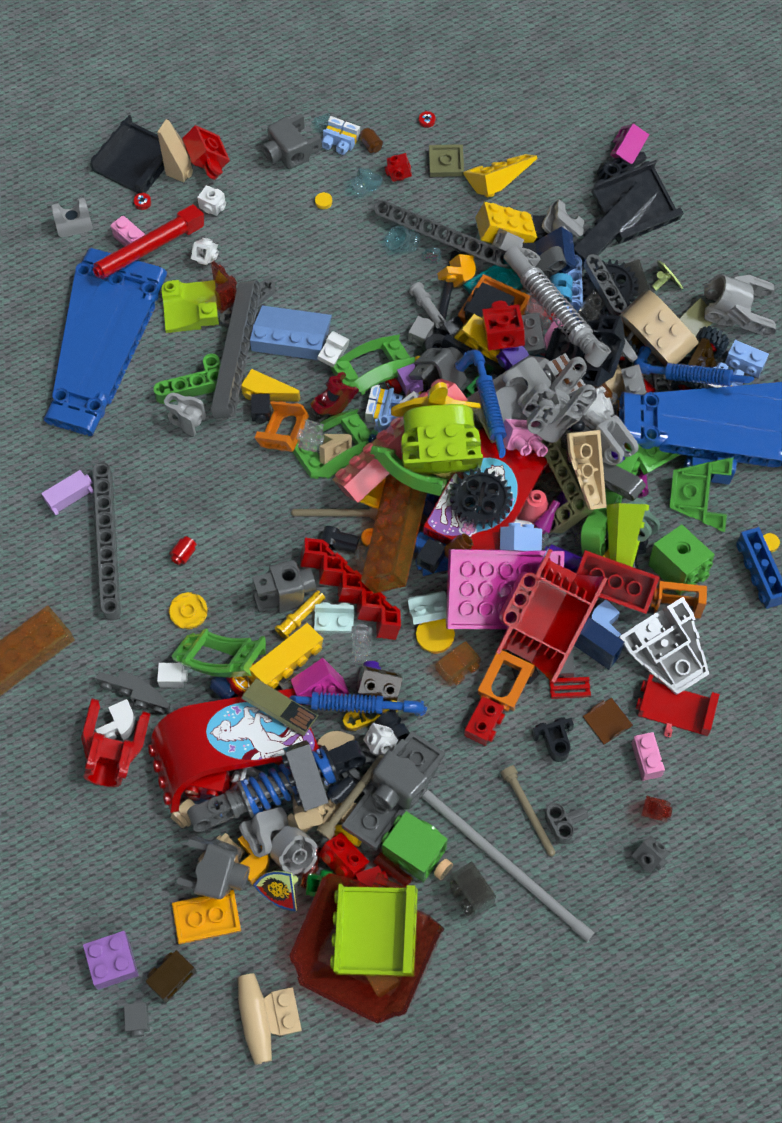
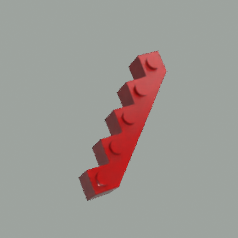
(336, 572)

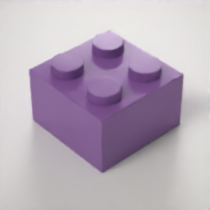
(110, 960)

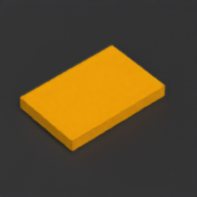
(205, 918)

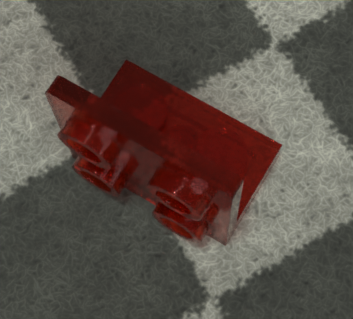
(226, 288)

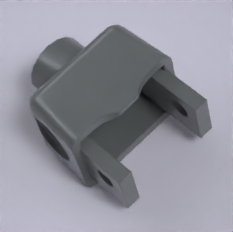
(288, 144)
(438, 364)
(284, 587)
(399, 779)
(217, 870)

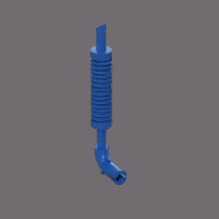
(690, 373)
(488, 398)
(358, 703)

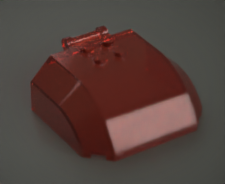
(354, 992)

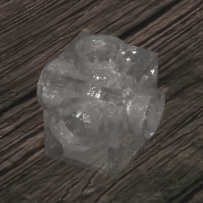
(310, 436)

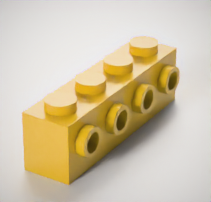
(287, 656)

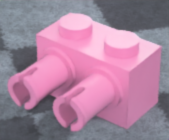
(520, 438)

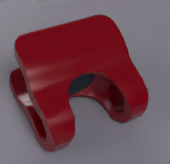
(335, 397)

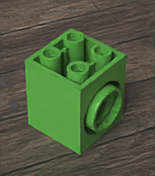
(681, 558)
(414, 845)

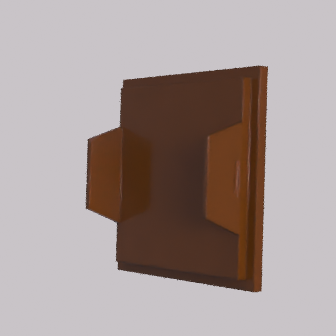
(607, 720)

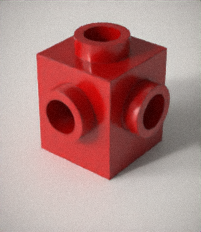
(398, 167)

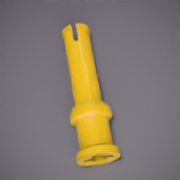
(294, 620)

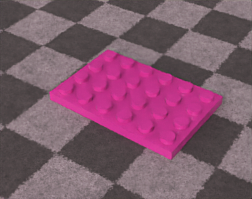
(483, 580)

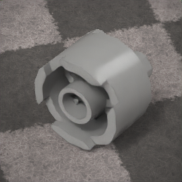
(293, 850)

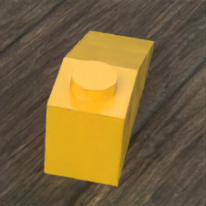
(262, 384)

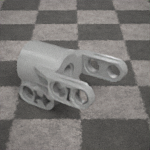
(734, 302)
(555, 407)

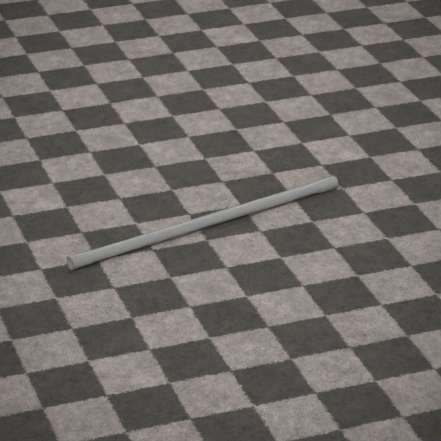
(576, 925)

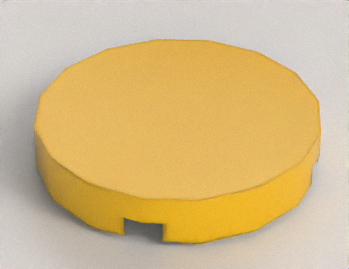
(191, 615)
(434, 636)

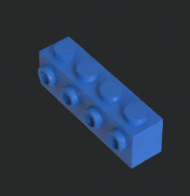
(761, 566)

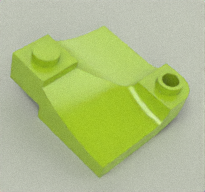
(189, 305)

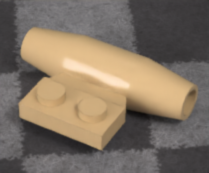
(265, 1016)

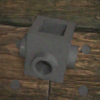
(651, 855)

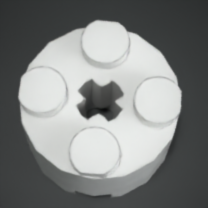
(601, 406)

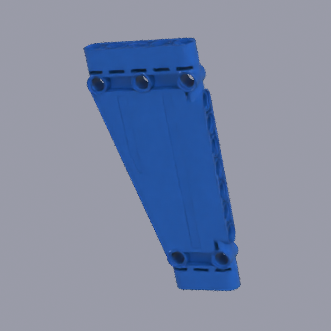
(99, 338)
(710, 422)

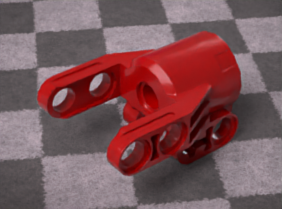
(109, 758)

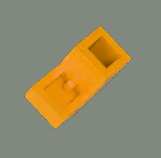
(460, 271)
(257, 865)

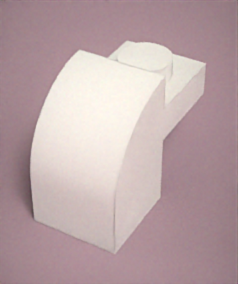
(333, 349)
(123, 722)

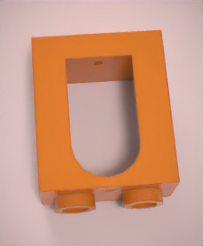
(270, 439)
(698, 602)
(526, 670)

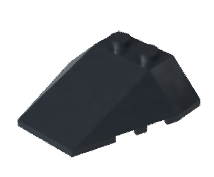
(607, 330)

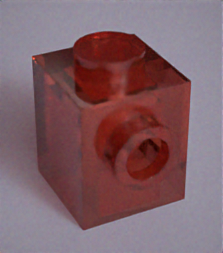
(657, 809)

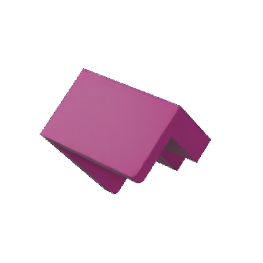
(629, 143)
(319, 678)

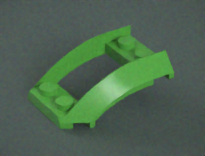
(395, 353)
(354, 426)
(393, 464)
(242, 649)

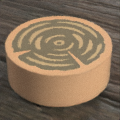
(443, 868)

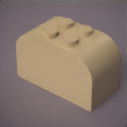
(659, 328)

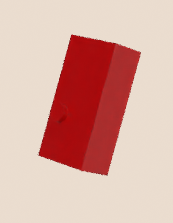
(624, 584)

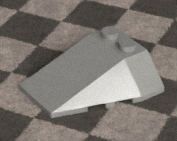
(669, 646)

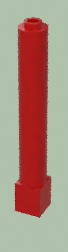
(186, 222)

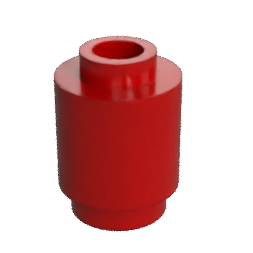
(183, 550)

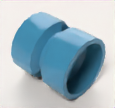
(564, 284)

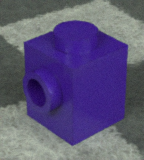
(511, 356)

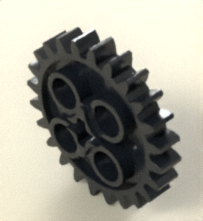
(627, 289)
(498, 501)

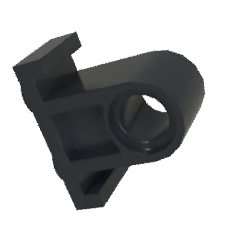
(555, 736)

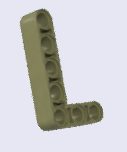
(567, 484)

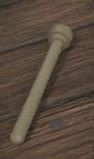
(372, 512)
(510, 775)
(328, 828)

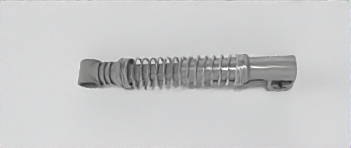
(524, 264)

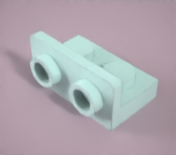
(428, 607)
(334, 618)

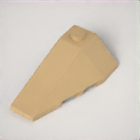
(587, 462)

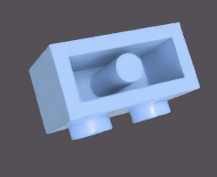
(746, 358)
(520, 538)

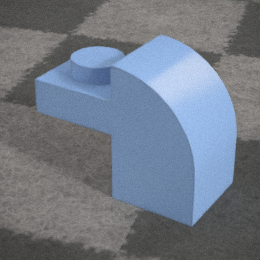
(606, 615)

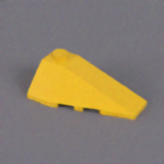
(495, 178)

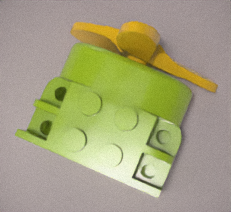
(439, 433)

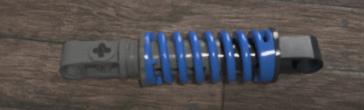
(254, 794)

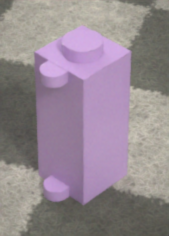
(67, 491)

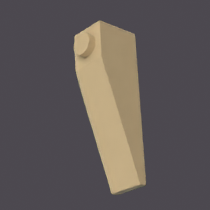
(174, 153)

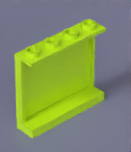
(375, 931)

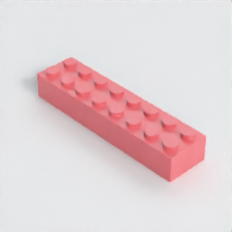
(363, 470)

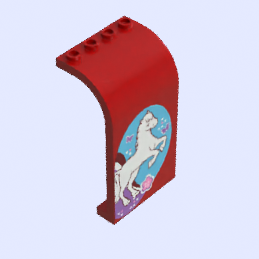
(521, 475)
(216, 739)

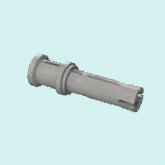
(424, 300)

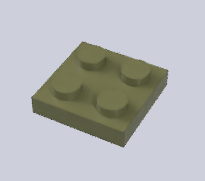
(446, 160)

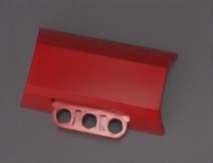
(549, 615)

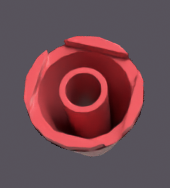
(534, 507)

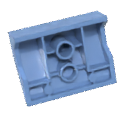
(289, 332)

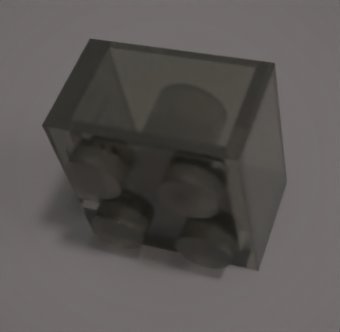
(472, 890)

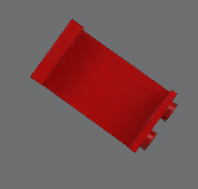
(682, 710)

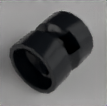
(392, 720)

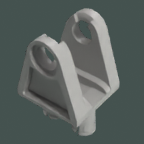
(613, 437)

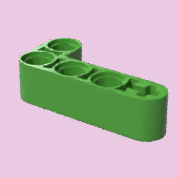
(189, 381)
(596, 527)

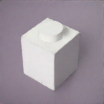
(171, 675)

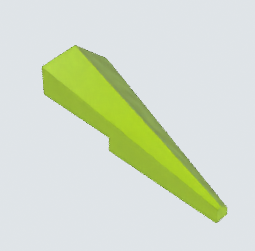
(623, 530)

